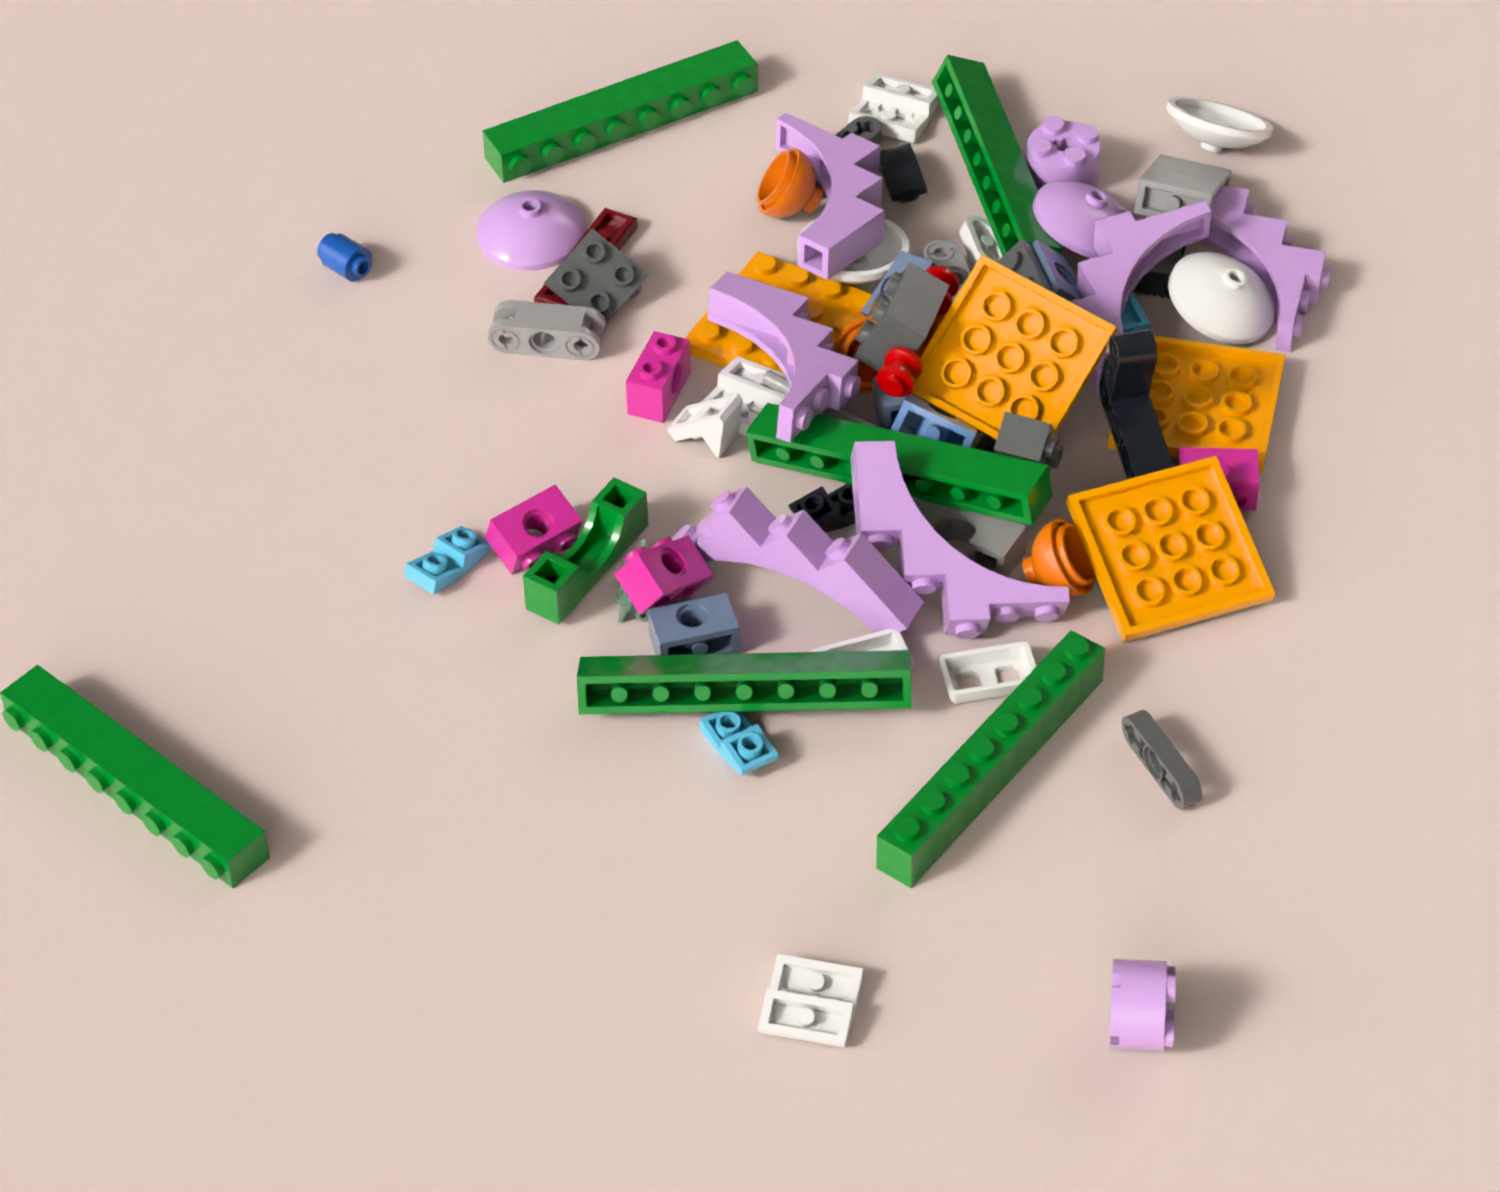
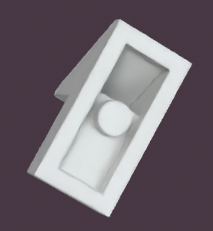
(712, 419)

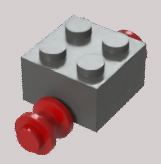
(902, 324)

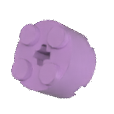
(1063, 152)
(1139, 1005)

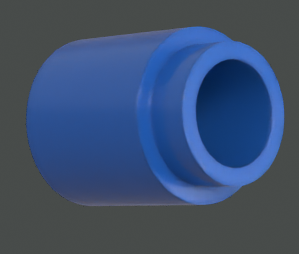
(344, 256)

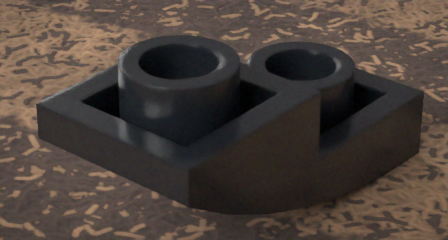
(902, 173)
(828, 510)

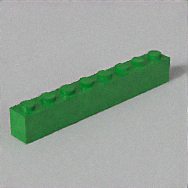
(620, 111)
(990, 152)
(930, 468)
(744, 682)
(989, 759)
(135, 776)

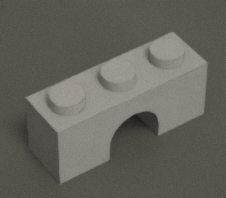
(991, 540)

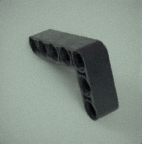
(1127, 403)

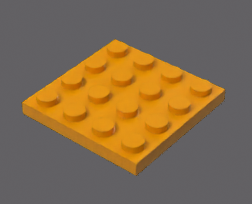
(828, 304)
(1010, 351)
(1214, 395)
(1170, 548)

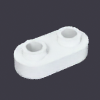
(979, 239)

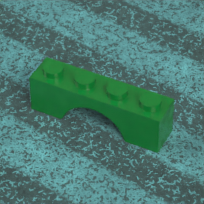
(613, 523)

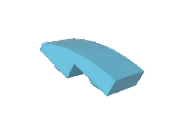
(450, 560)
(737, 741)

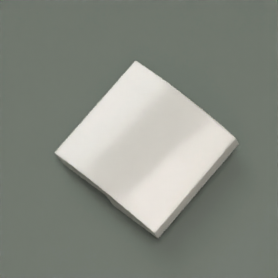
(898, 105)
(746, 379)
(811, 1000)

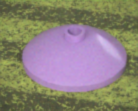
(1069, 213)
(530, 229)

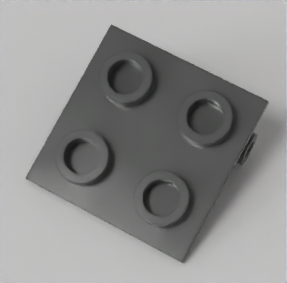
(597, 276)

